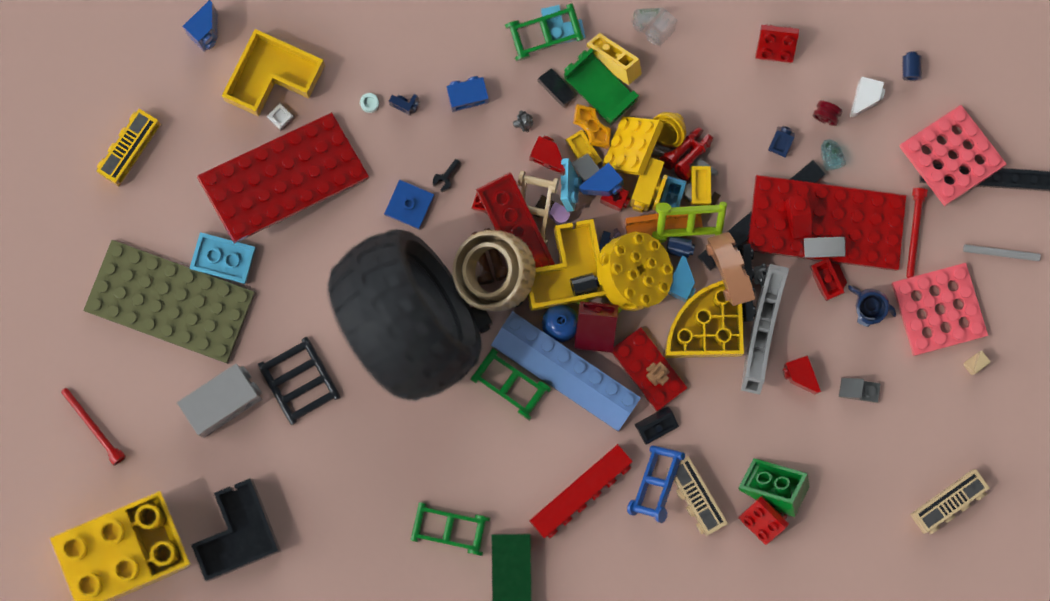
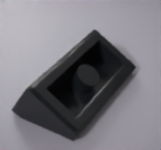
(557, 88)
(656, 425)

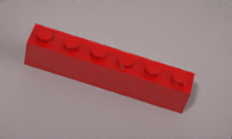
(580, 491)

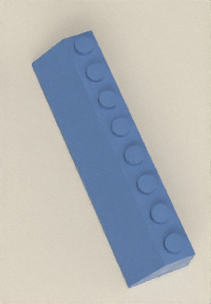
(565, 371)

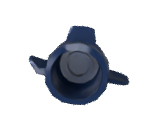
(871, 306)

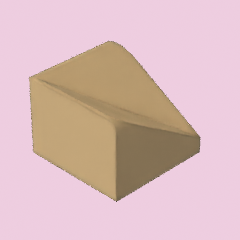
(976, 363)

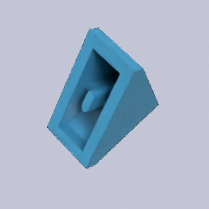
(673, 191)

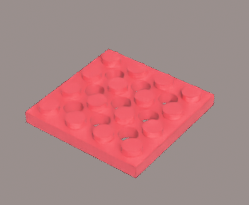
(939, 152)
(914, 326)

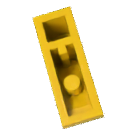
(615, 58)

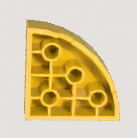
(707, 326)

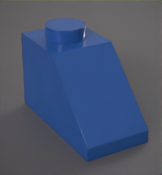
(603, 182)

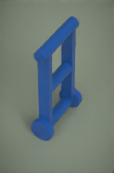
(660, 513)

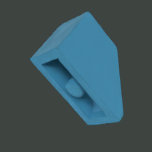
(682, 281)

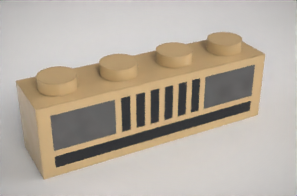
(698, 498)
(949, 501)

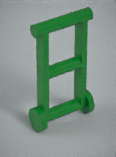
(515, 25)
(524, 412)
(480, 520)

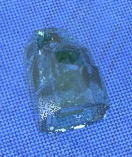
(832, 155)

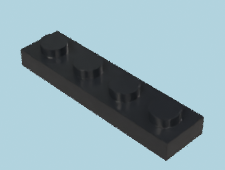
(747, 254)

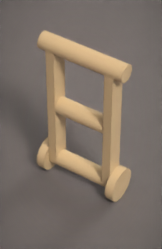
(552, 188)

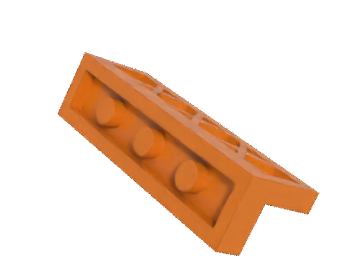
(649, 223)

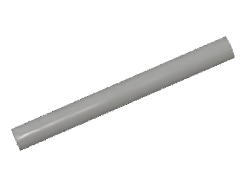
(1001, 252)

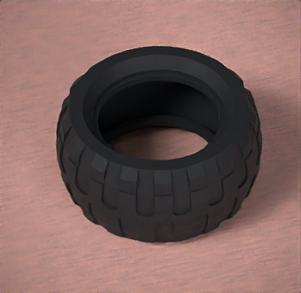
(404, 315)

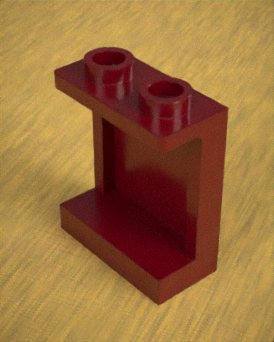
(596, 326)

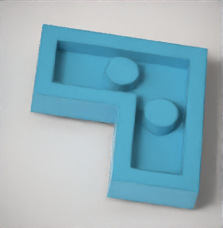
(557, 27)

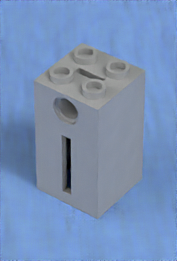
(220, 400)

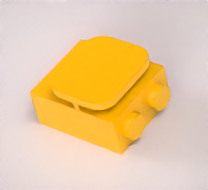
(648, 187)

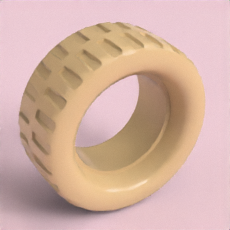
(520, 270)

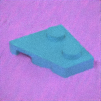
(569, 186)

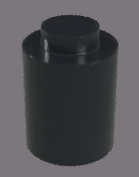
(584, 284)

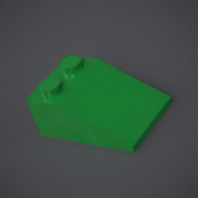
(777, 485)

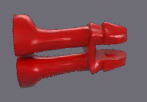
(683, 168)

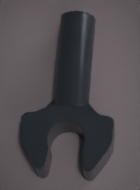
(446, 176)

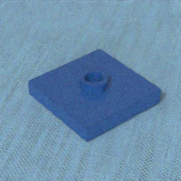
(409, 204)

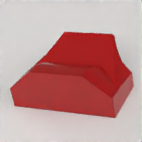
(829, 278)

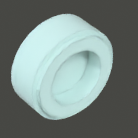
(369, 102)

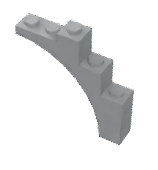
(762, 329)

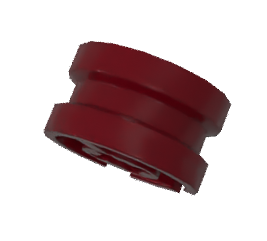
(827, 113)

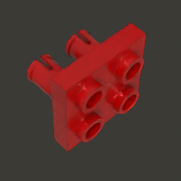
(777, 43)
(763, 520)

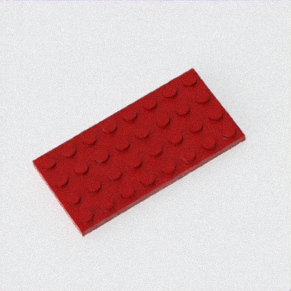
(282, 177)
(866, 219)

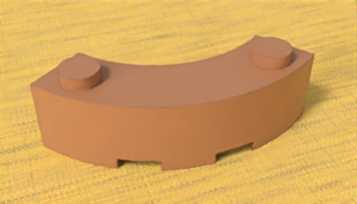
(730, 263)

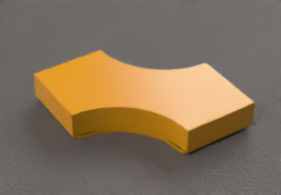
(597, 133)

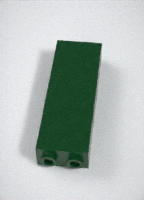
(511, 567)

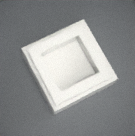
(280, 116)

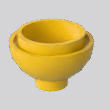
(673, 130)

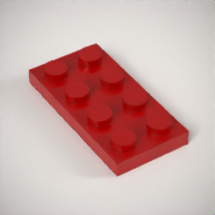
(635, 356)

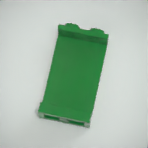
(599, 87)

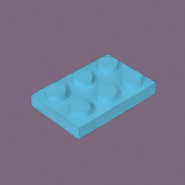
(222, 258)

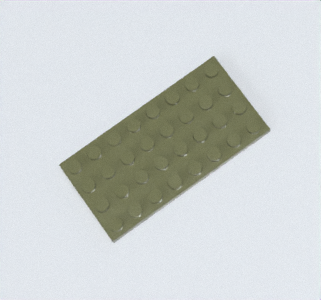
(169, 301)

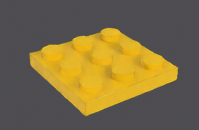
(633, 145)

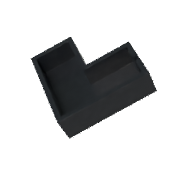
(247, 537)

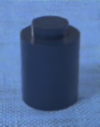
(912, 66)
(680, 246)

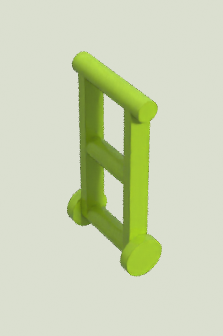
(665, 209)

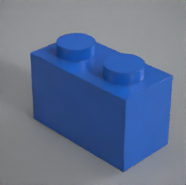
(467, 93)

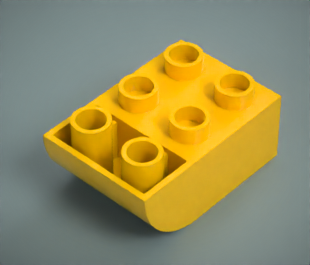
(121, 551)

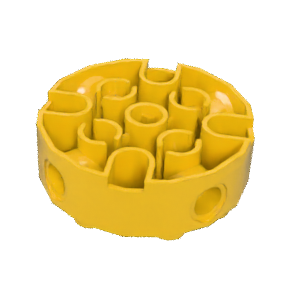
(635, 271)

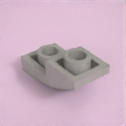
(824, 247)

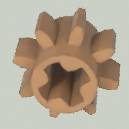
(657, 373)

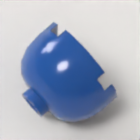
(564, 331)

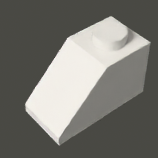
(867, 95)

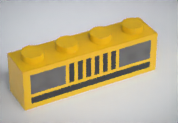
(128, 147)

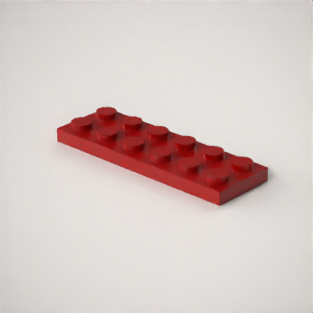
(511, 215)

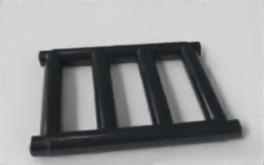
(314, 361)

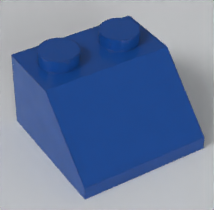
(203, 26)

